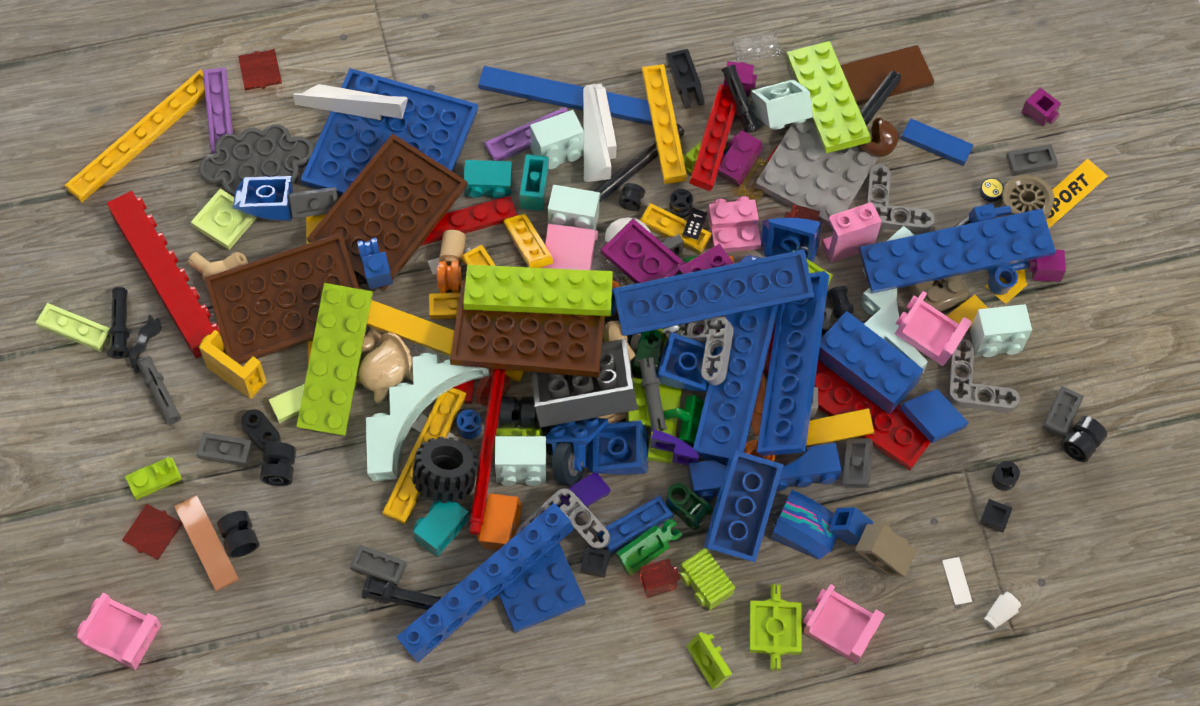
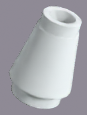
(1002, 610)

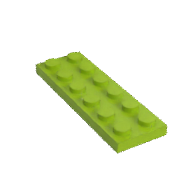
(832, 102)
(538, 290)
(334, 359)

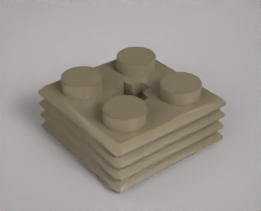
(951, 292)

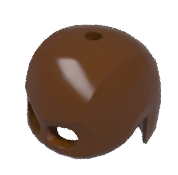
(883, 139)

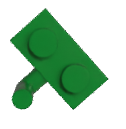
(690, 418)

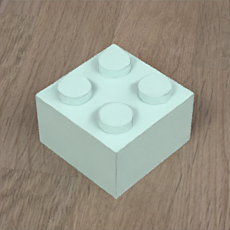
(782, 104)
(558, 138)
(573, 207)
(1000, 330)
(520, 460)

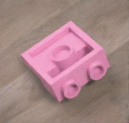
(734, 224)

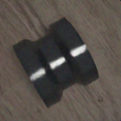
(631, 197)
(681, 197)
(1003, 481)

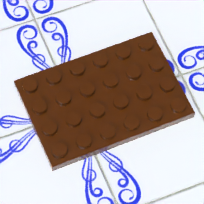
(394, 199)
(277, 298)
(527, 341)

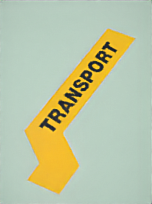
(1066, 196)

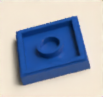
(934, 415)

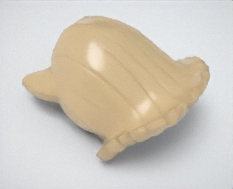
(385, 366)

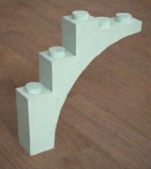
(885, 314)
(387, 432)

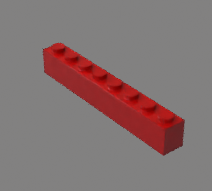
(162, 270)

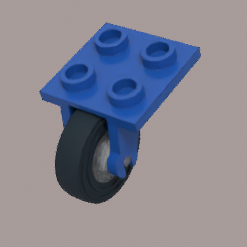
(569, 447)

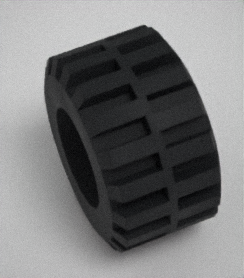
(444, 469)

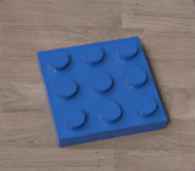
(542, 592)

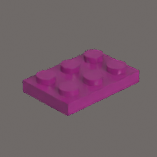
(641, 254)

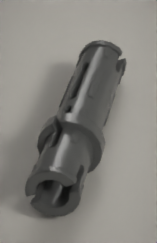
(147, 367)
(651, 386)

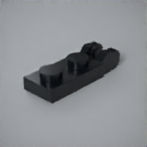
(685, 76)

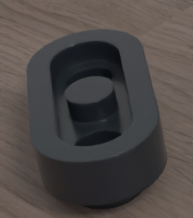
(260, 429)

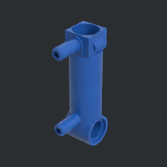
(1007, 272)

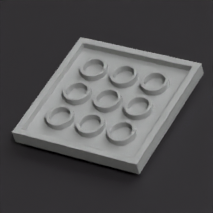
(811, 178)

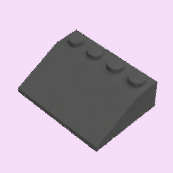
(576, 398)

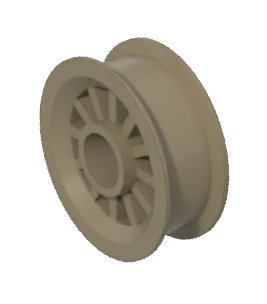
(1029, 189)

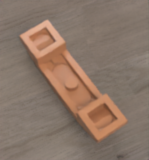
(206, 543)

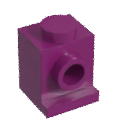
(1042, 107)

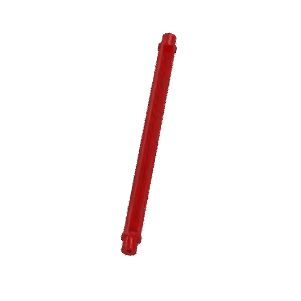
(486, 455)

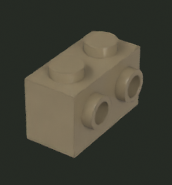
(886, 549)

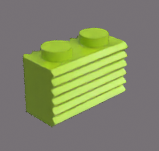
(706, 579)

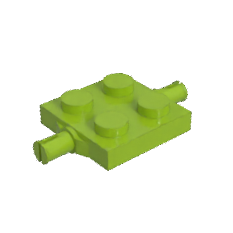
(775, 627)

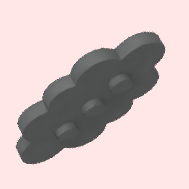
(255, 155)

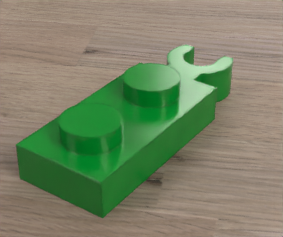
(647, 547)

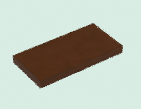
(869, 73)

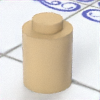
(452, 246)

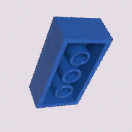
(868, 362)
(743, 505)

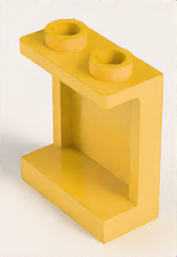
(245, 379)

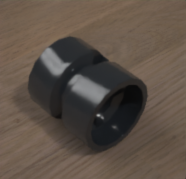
(526, 415)
(1084, 439)
(277, 465)
(238, 534)

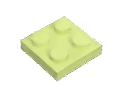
(221, 221)

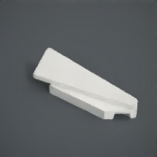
(351, 102)
(598, 134)

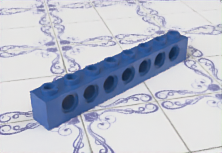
(485, 582)

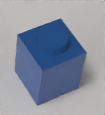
(377, 270)
(849, 524)

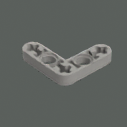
(883, 207)
(712, 339)
(970, 390)
(571, 511)

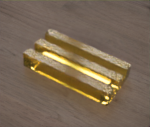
(741, 190)

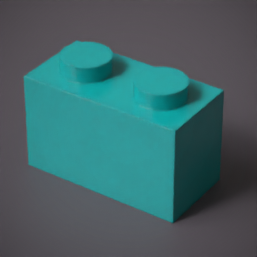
(488, 178)
(534, 182)
(440, 526)

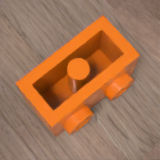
(500, 520)

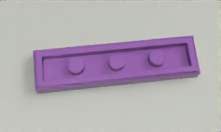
(217, 104)
(515, 140)

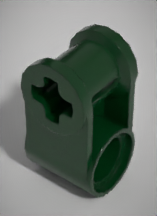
(646, 350)
(688, 508)

